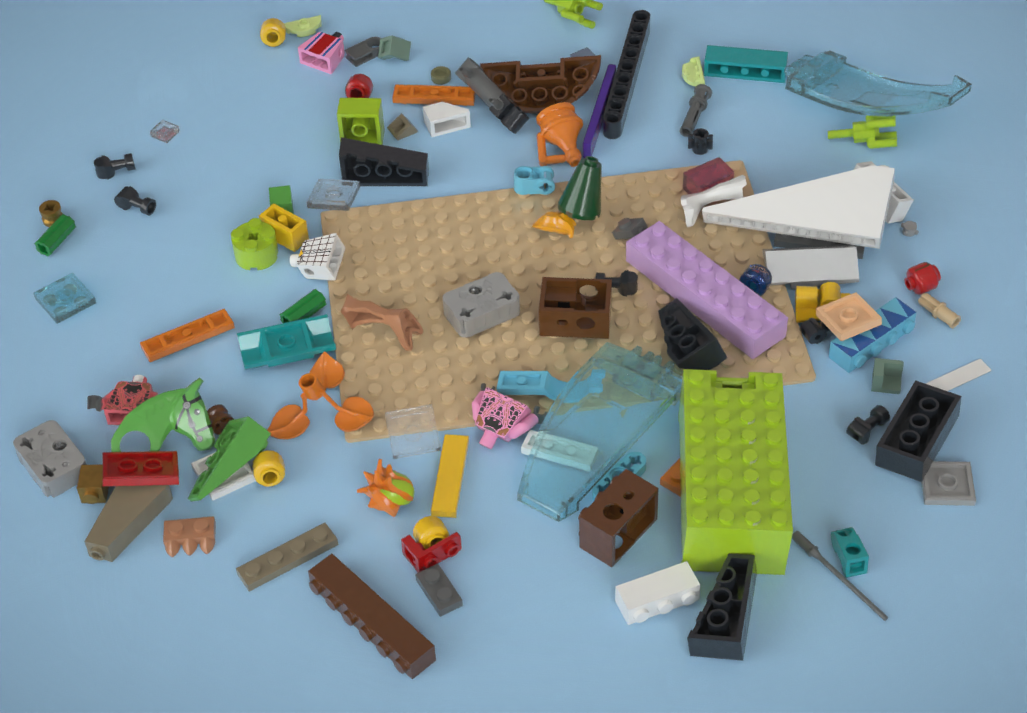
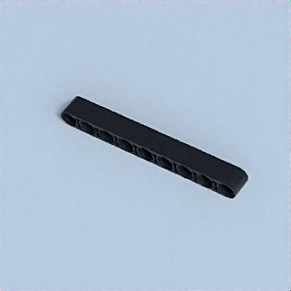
(626, 75)

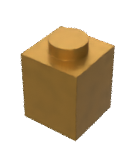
(91, 486)

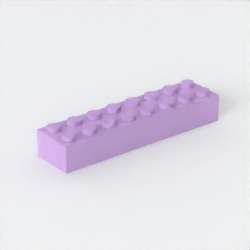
(706, 289)

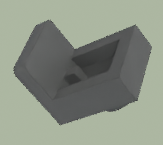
(629, 228)

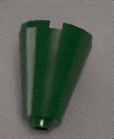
(583, 191)

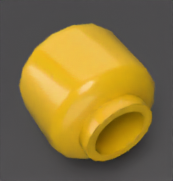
(273, 32)
(268, 468)
(429, 531)

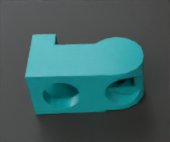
(850, 552)

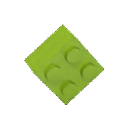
(361, 119)

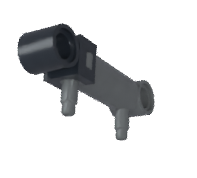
(498, 103)

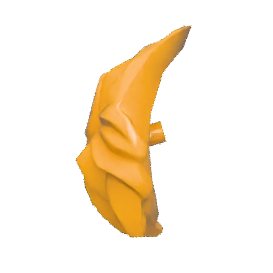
(556, 222)

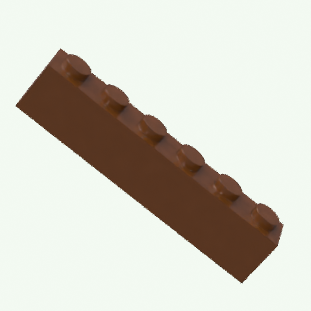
(371, 616)

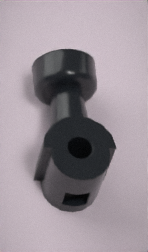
(106, 168)
(129, 197)
(626, 283)
(813, 330)
(860, 429)

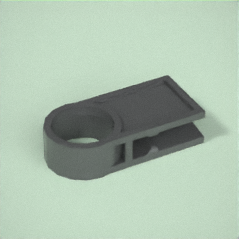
(363, 51)

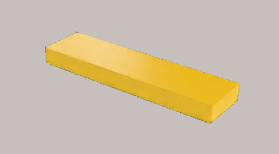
(450, 476)

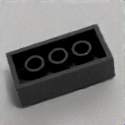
(918, 431)

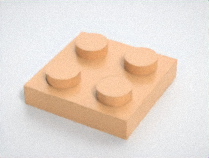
(848, 316)

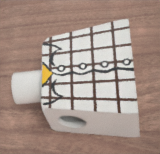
(319, 257)

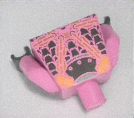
(502, 416)

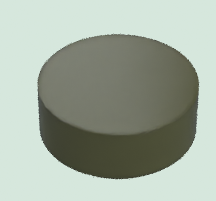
(440, 75)

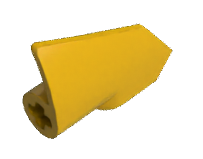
(809, 298)

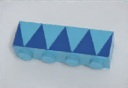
(855, 351)

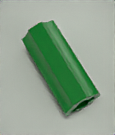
(55, 235)
(304, 307)

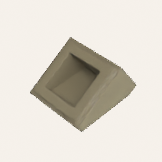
(402, 127)

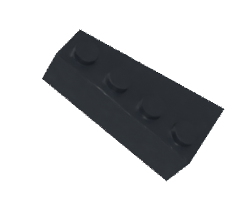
(382, 164)
(725, 618)

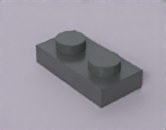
(439, 590)

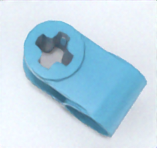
(531, 180)

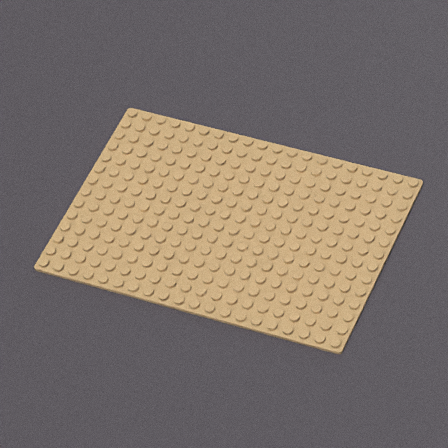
(426, 247)

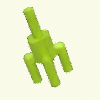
(573, 9)
(868, 132)

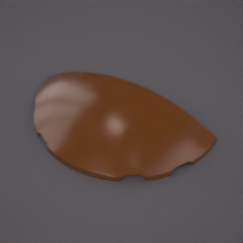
(544, 85)

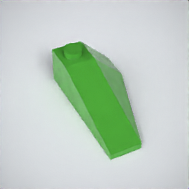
(235, 447)

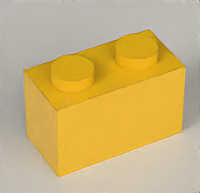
(289, 228)

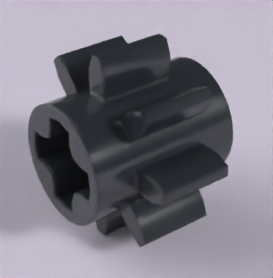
(700, 141)

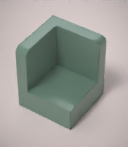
(394, 48)
(887, 376)

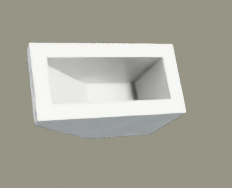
(445, 118)

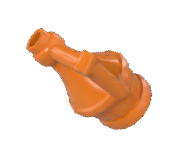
(561, 128)

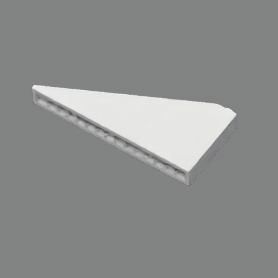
(833, 208)

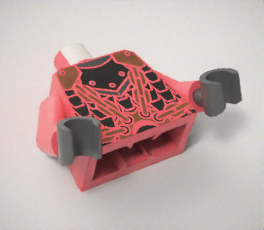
(122, 399)

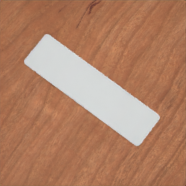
(961, 375)

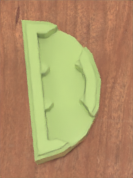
(304, 26)
(692, 72)

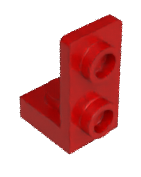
(423, 559)

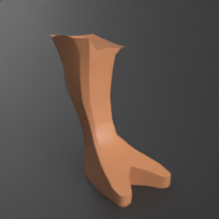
(400, 320)

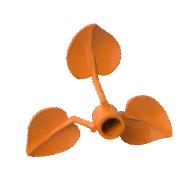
(325, 373)

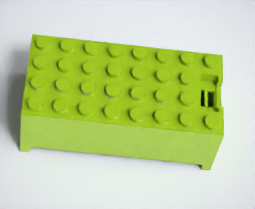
(734, 470)

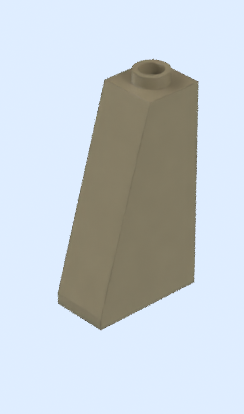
(124, 518)

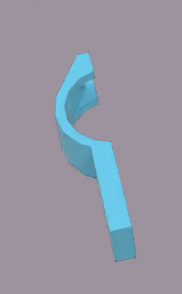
(529, 383)

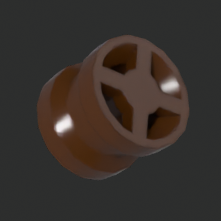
(219, 418)

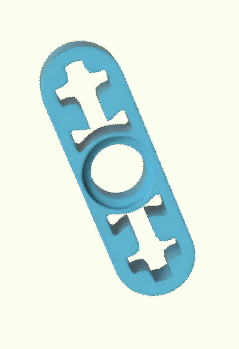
(624, 463)

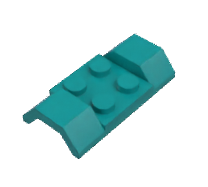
(286, 342)

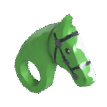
(171, 410)

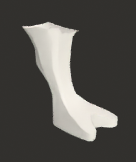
(727, 190)

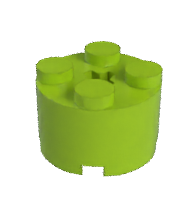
(254, 245)

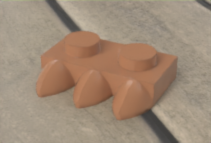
(189, 534)

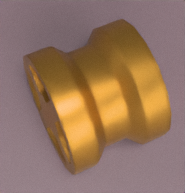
(50, 212)

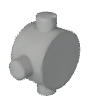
(909, 228)

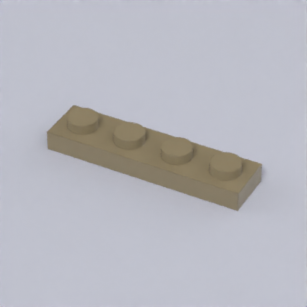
(287, 556)

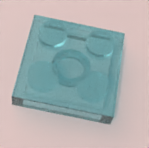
(64, 298)

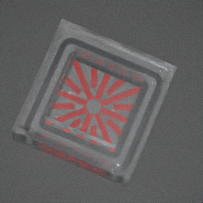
(164, 131)

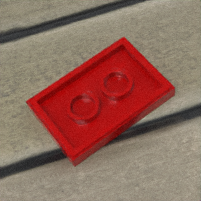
(140, 468)

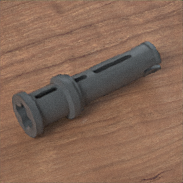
(697, 104)

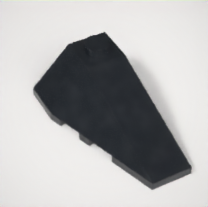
(688, 340)

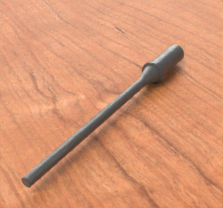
(813, 551)

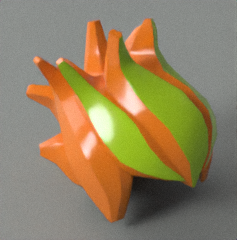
(387, 489)

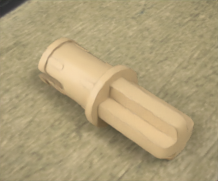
(939, 310)

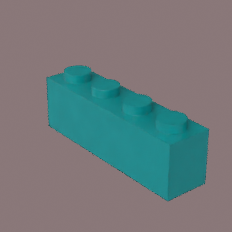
(745, 63)

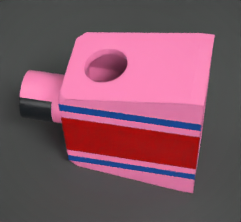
(322, 51)

